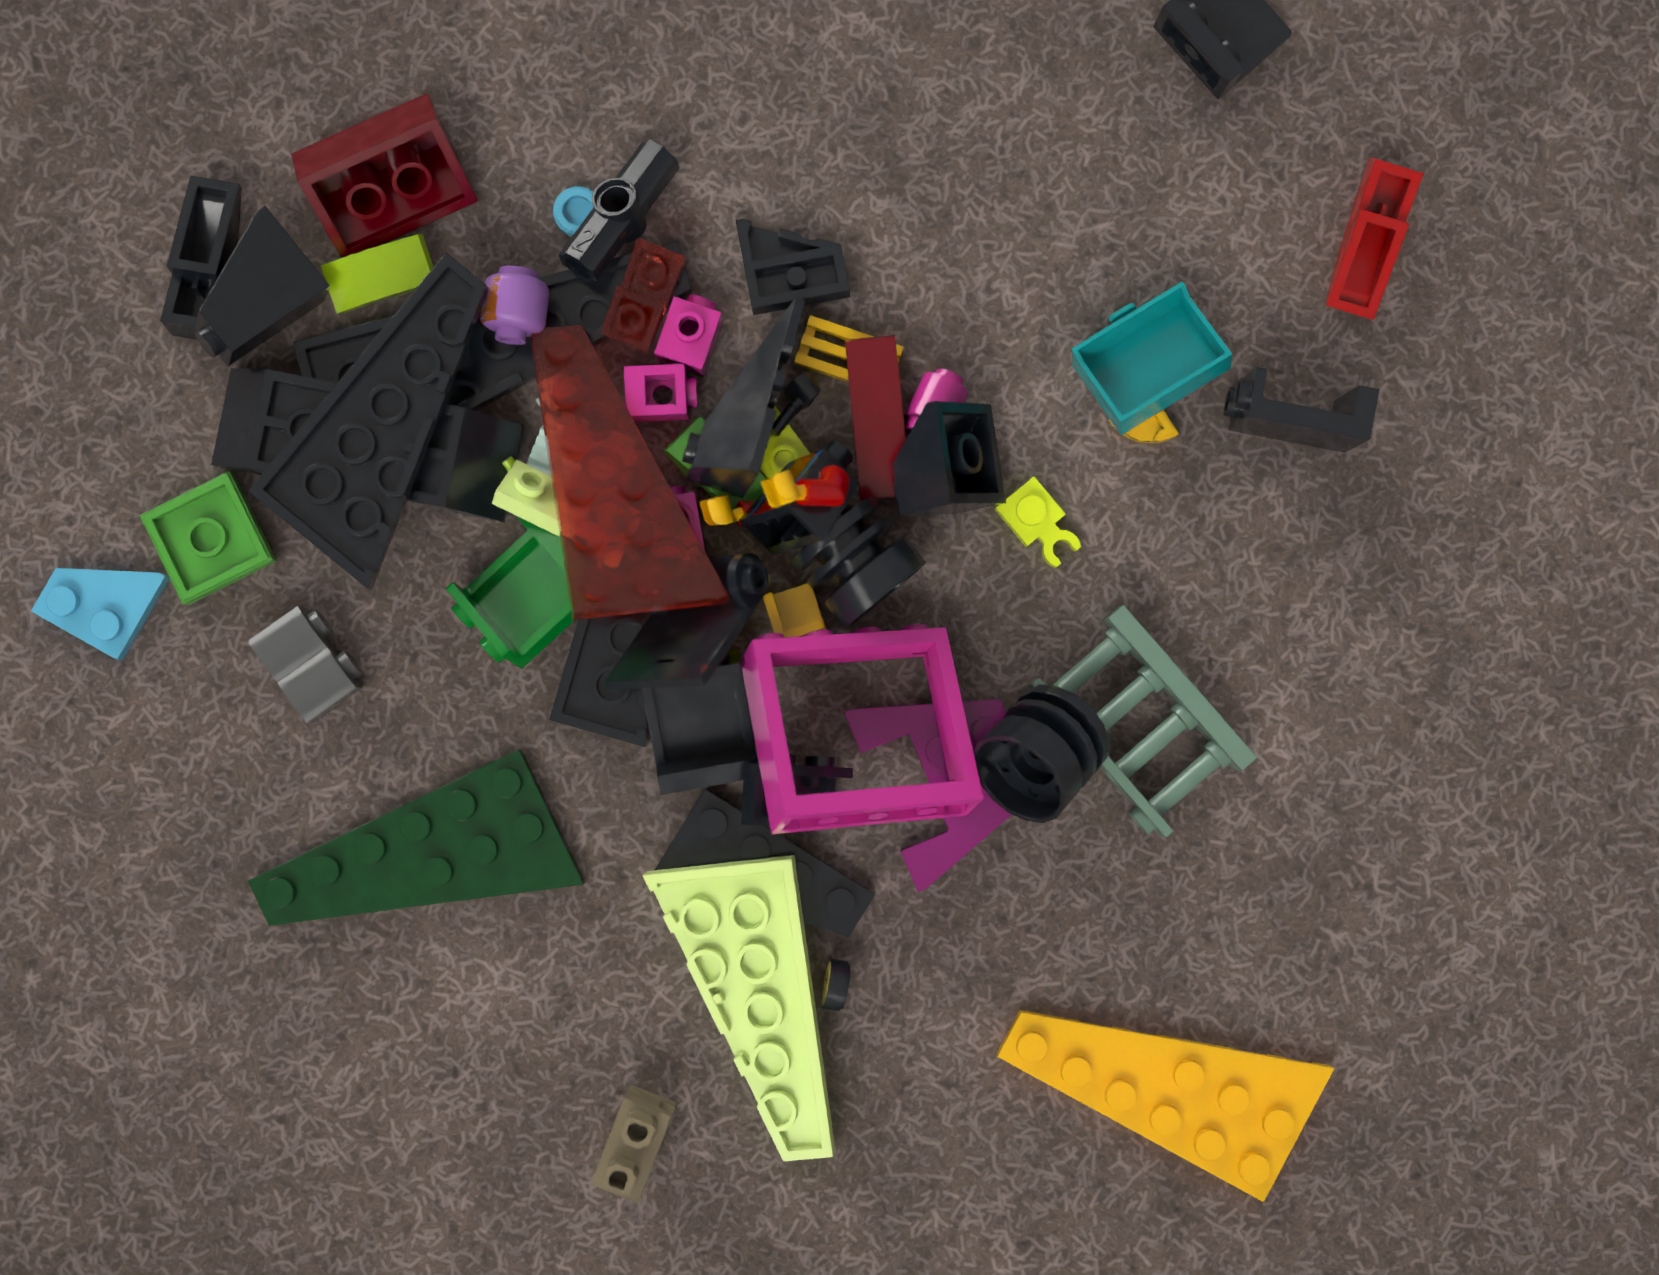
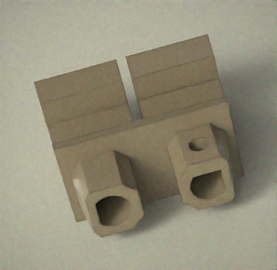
(633, 1143)

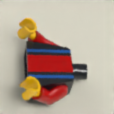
(795, 504)

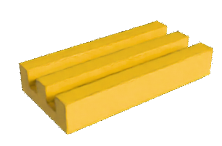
(809, 341)

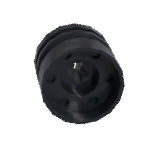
(859, 562)
(1041, 753)

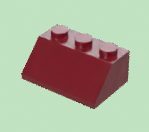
(383, 177)

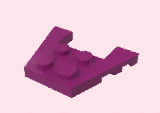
(880, 725)

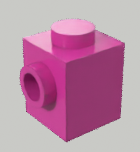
(690, 334)

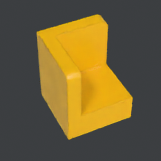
(794, 611)

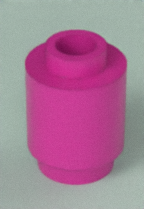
(934, 386)

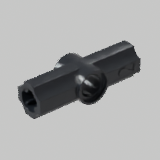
(619, 211)

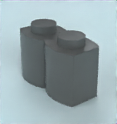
(307, 663)

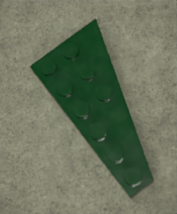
(452, 845)

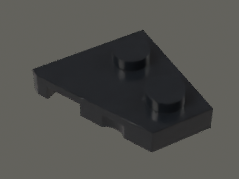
(790, 267)

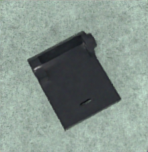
(689, 643)

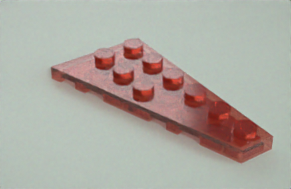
(616, 515)

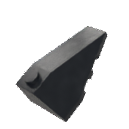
(738, 429)

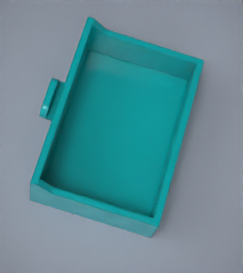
(1150, 357)

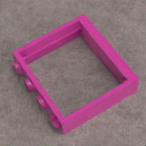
(868, 806)

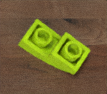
(377, 273)

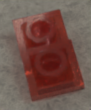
(643, 295)

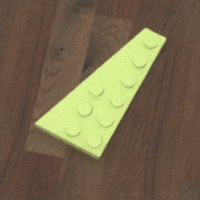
(753, 970)

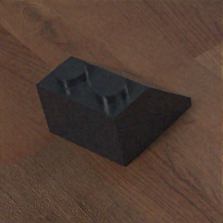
(949, 461)

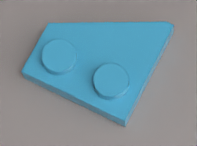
(101, 605)

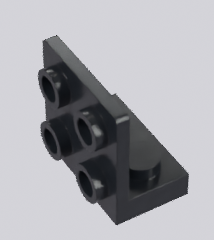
(1221, 37)

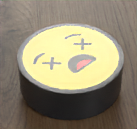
(835, 985)

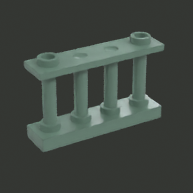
(1189, 711)

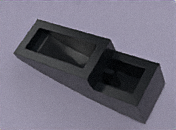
(200, 249)

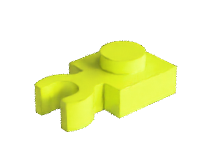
(1033, 516)

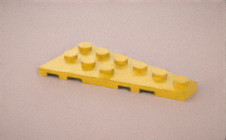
(1197, 1099)

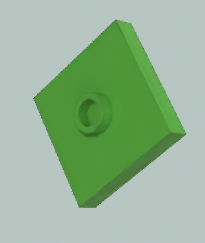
(208, 538)

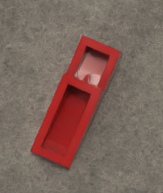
(1372, 237)

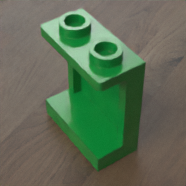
(519, 598)

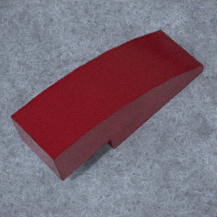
(875, 412)

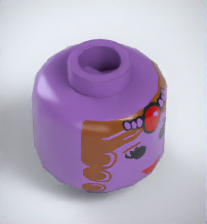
(515, 304)

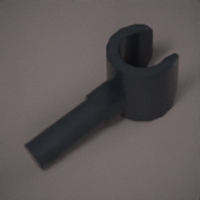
(802, 391)

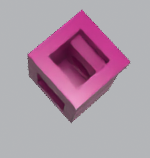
(643, 383)

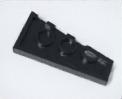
(716, 836)

